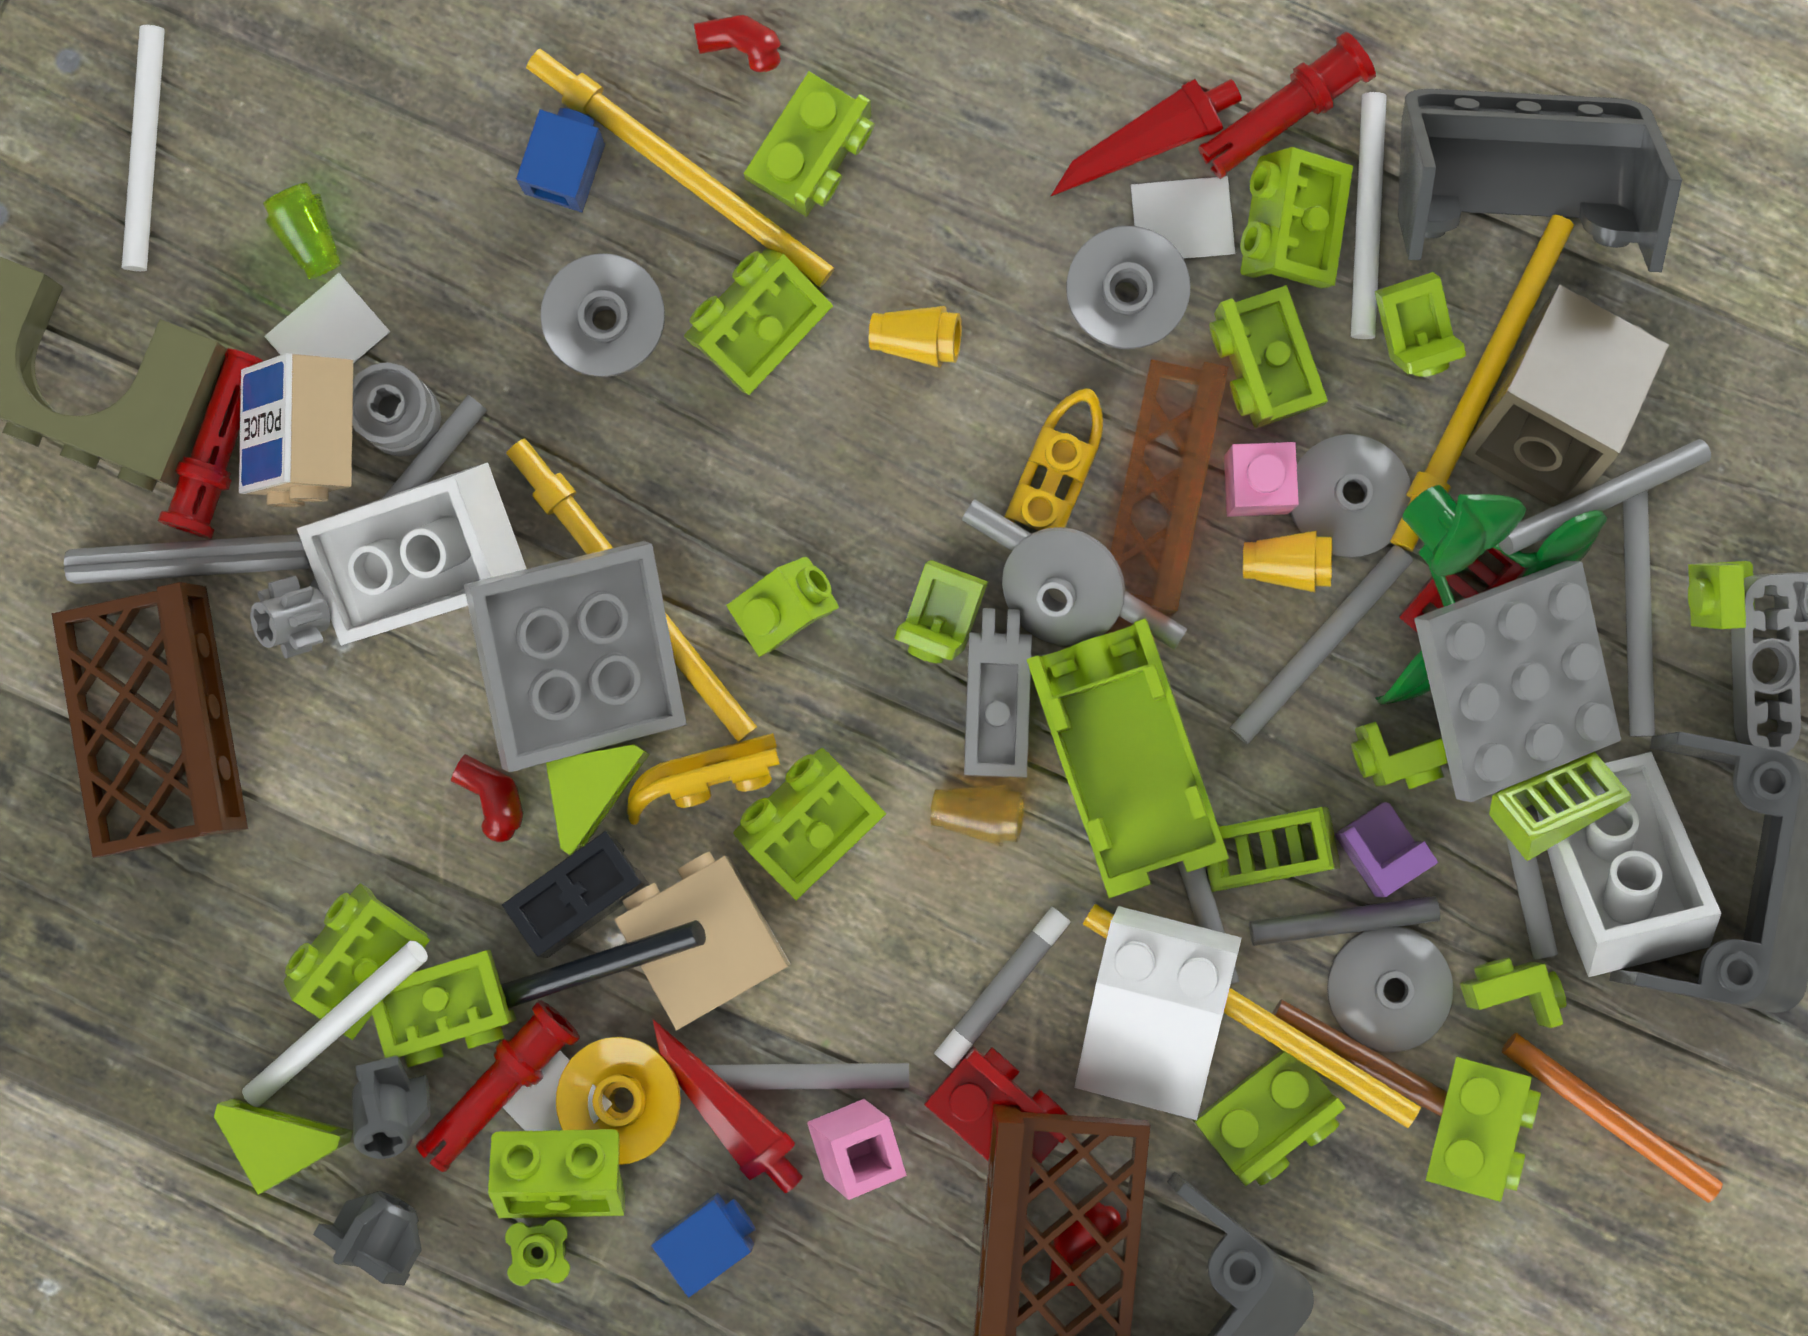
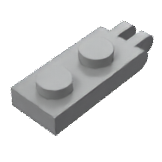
(997, 699)

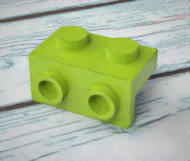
(1268, 357)
(1481, 1130)

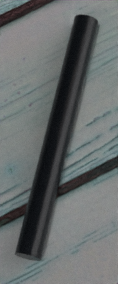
(604, 963)

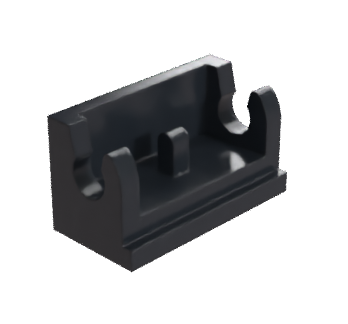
(574, 895)

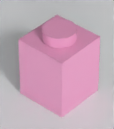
(1261, 479)
(856, 1149)

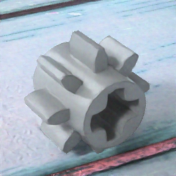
(290, 616)

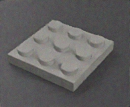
(575, 655)
(1518, 680)

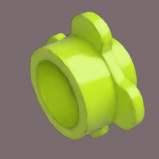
(550, 1239)

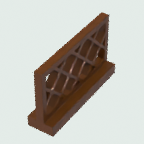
(199, 709)
(1007, 1219)

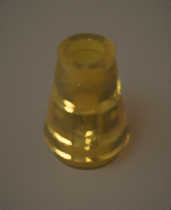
(980, 812)

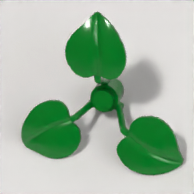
(1461, 533)

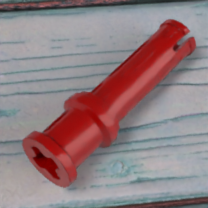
(1310, 90)
(202, 481)
(516, 1064)

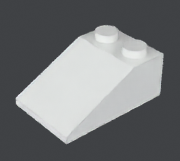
(410, 553)
(1632, 877)
(1156, 1012)

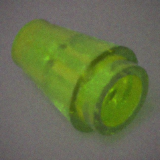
(303, 229)

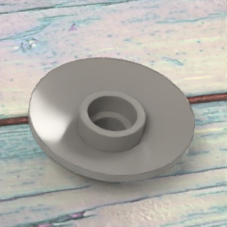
(1136, 258)
(597, 285)
(1322, 506)
(1075, 566)
(1358, 984)

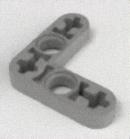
(1786, 617)

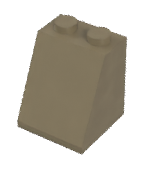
(1565, 399)

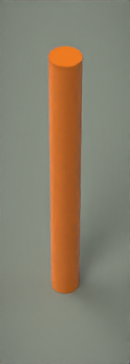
(1612, 1117)

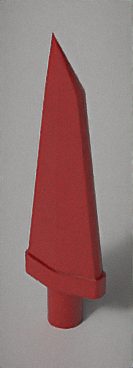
(1169, 124)
(740, 1127)

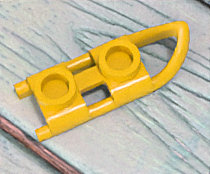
(1062, 457)
(690, 776)

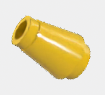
(918, 334)
(1290, 561)

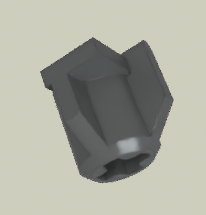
(387, 1107)
(375, 1235)

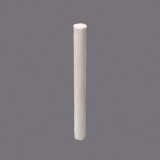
(143, 148)
(1368, 215)
(335, 1023)

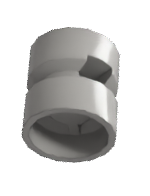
(394, 409)

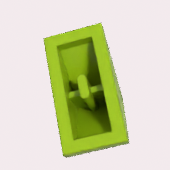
(587, 788)
(275, 1143)

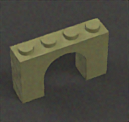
(140, 432)

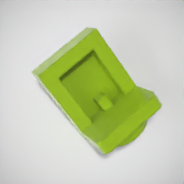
(1418, 326)
(1718, 594)
(783, 604)
(941, 613)
(1417, 764)
(1501, 982)

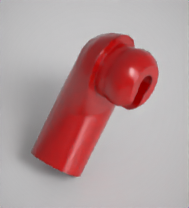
(743, 34)
(497, 795)
(1077, 1240)

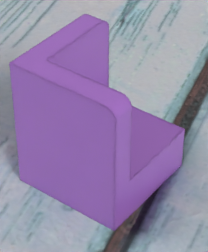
(1384, 850)

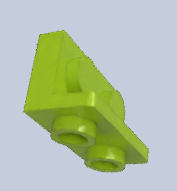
(809, 144)
(1296, 217)
(757, 318)
(807, 822)
(349, 949)
(443, 1006)
(1269, 1118)
(556, 1174)

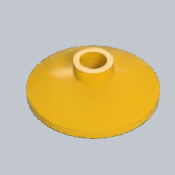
(614, 1065)

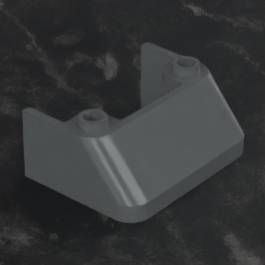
(1536, 159)
(1771, 961)
(1262, 1287)

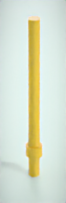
(586, 97)
(1488, 370)
(556, 497)
(1298, 1045)

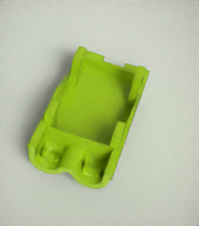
(1127, 757)

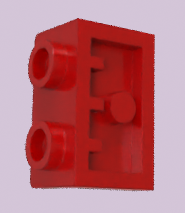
(968, 1096)

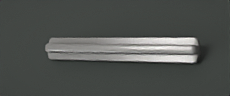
(185, 559)

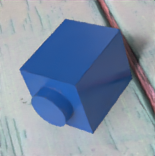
(561, 158)
(705, 1243)

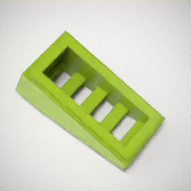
(1535, 837)
(1323, 838)

